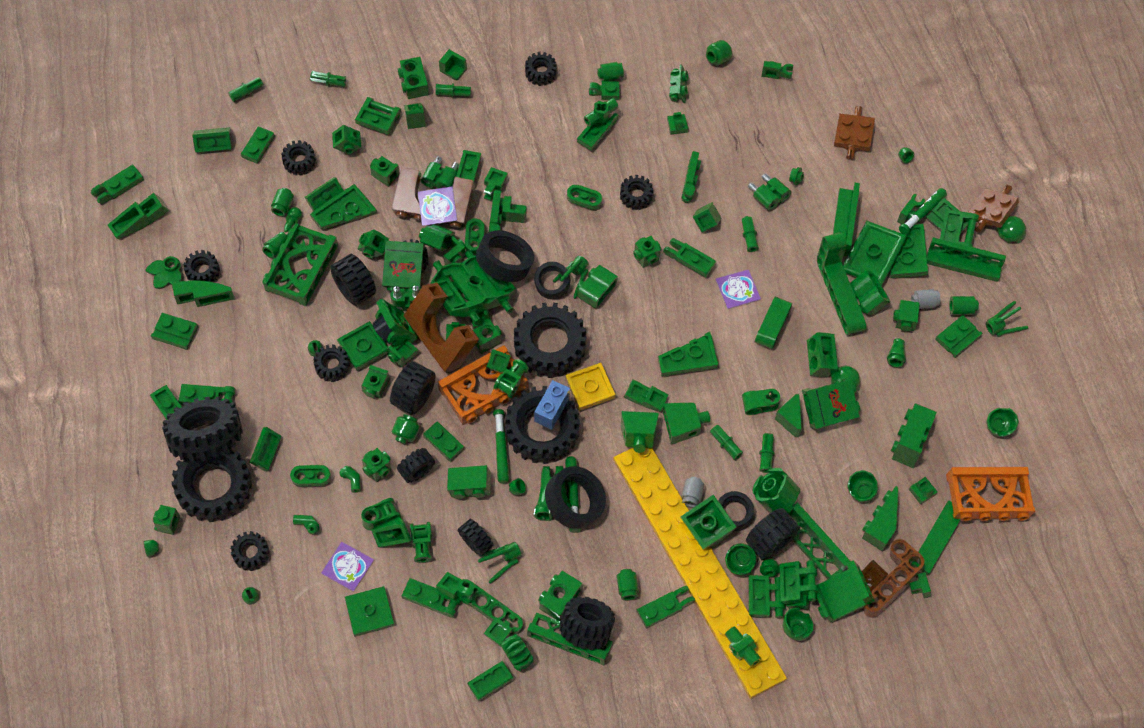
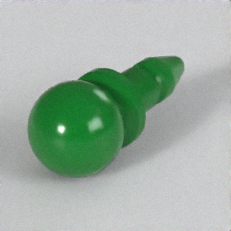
(293, 217)

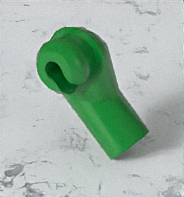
(353, 476)
(308, 521)

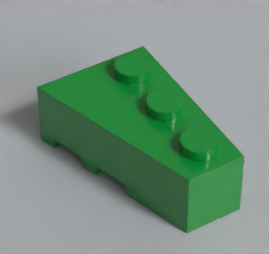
(913, 435)

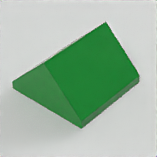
(708, 522)

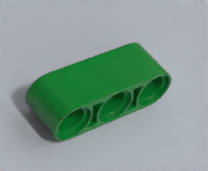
(773, 322)

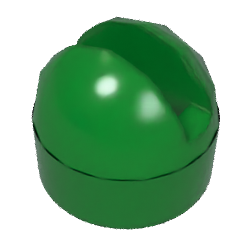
(906, 155)
(311, 349)
(517, 487)
(151, 547)
(245, 597)

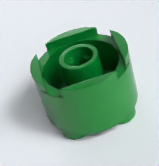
(776, 490)

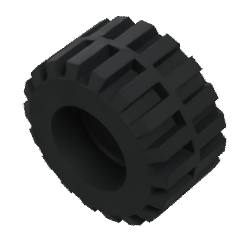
(353, 279)
(412, 387)
(772, 533)
(587, 623)

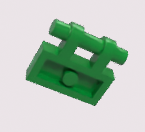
(791, 582)
(759, 599)

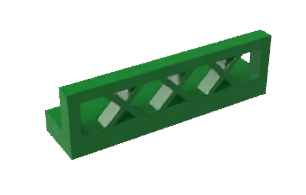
(846, 214)
(964, 261)
(821, 541)
(555, 639)

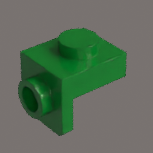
(457, 253)
(402, 353)

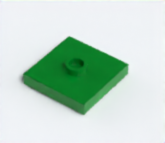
(363, 345)
(369, 611)

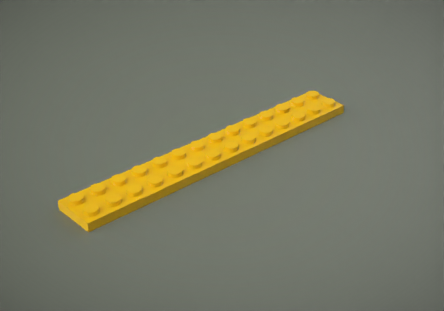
(697, 567)

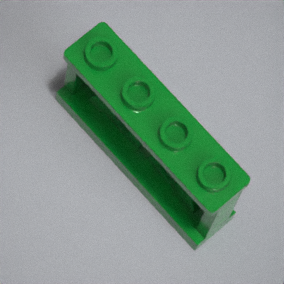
(314, 275)

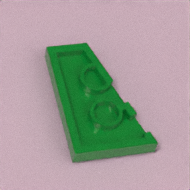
(692, 357)

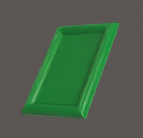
(874, 251)

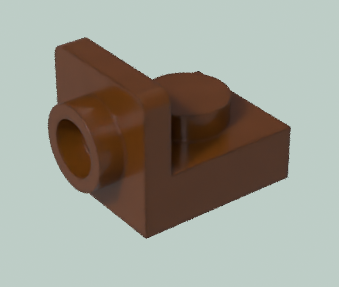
(874, 574)

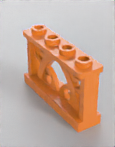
(468, 373)
(988, 511)

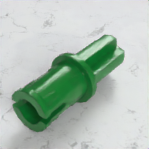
(328, 78)
(245, 89)
(451, 90)
(749, 234)
(726, 442)
(766, 453)

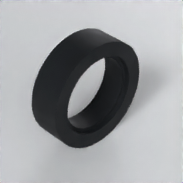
(499, 269)
(561, 511)

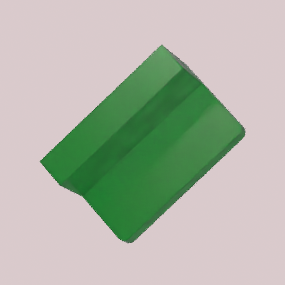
(212, 139)

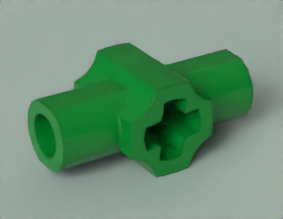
(601, 112)
(742, 646)

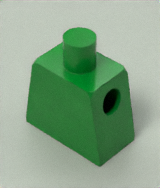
(683, 421)
(639, 429)

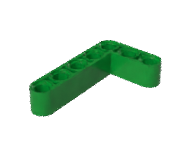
(838, 284)

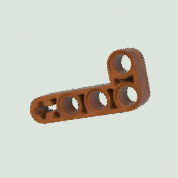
(891, 582)

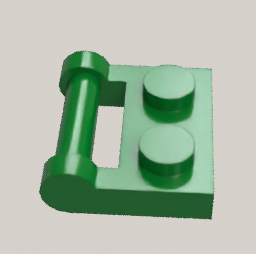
(377, 120)
(953, 224)

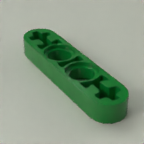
(491, 604)

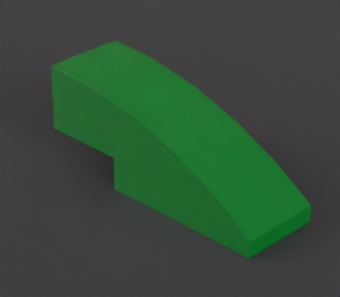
(138, 216)
(201, 292)

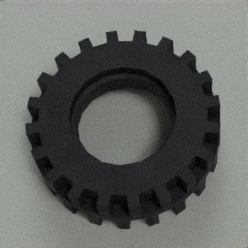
(545, 361)
(205, 442)
(539, 450)
(201, 508)

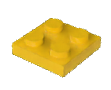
(590, 386)

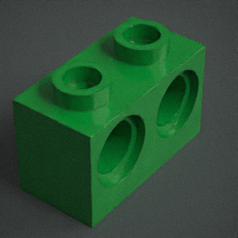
(413, 74)
(822, 354)

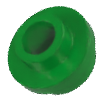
(796, 176)
(769, 568)

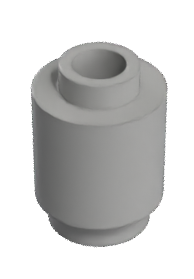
(926, 298)
(692, 491)

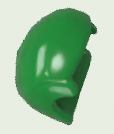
(1012, 230)
(848, 373)
(1002, 422)
(862, 486)
(740, 559)
(797, 624)

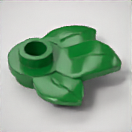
(164, 274)

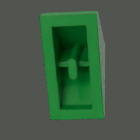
(414, 115)
(790, 416)
(391, 533)

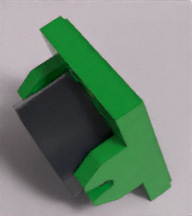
(392, 325)

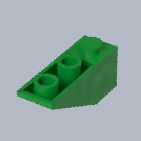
(884, 523)

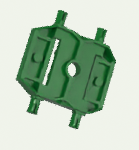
(480, 297)

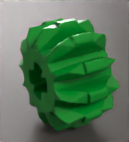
(517, 652)

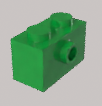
(469, 481)

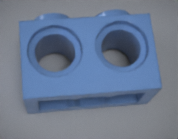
(552, 404)

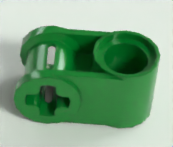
(759, 401)
(380, 512)

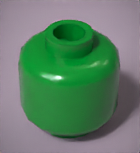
(719, 52)
(405, 429)

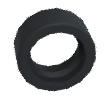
(551, 294)
(745, 501)

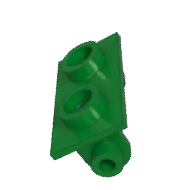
(679, 79)

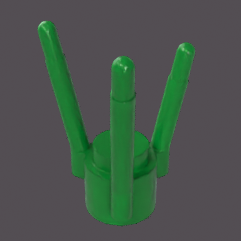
(577, 267)
(996, 324)
(508, 552)

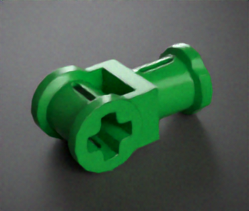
(511, 379)
(421, 538)

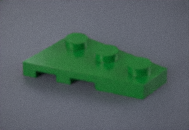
(343, 208)
(912, 256)

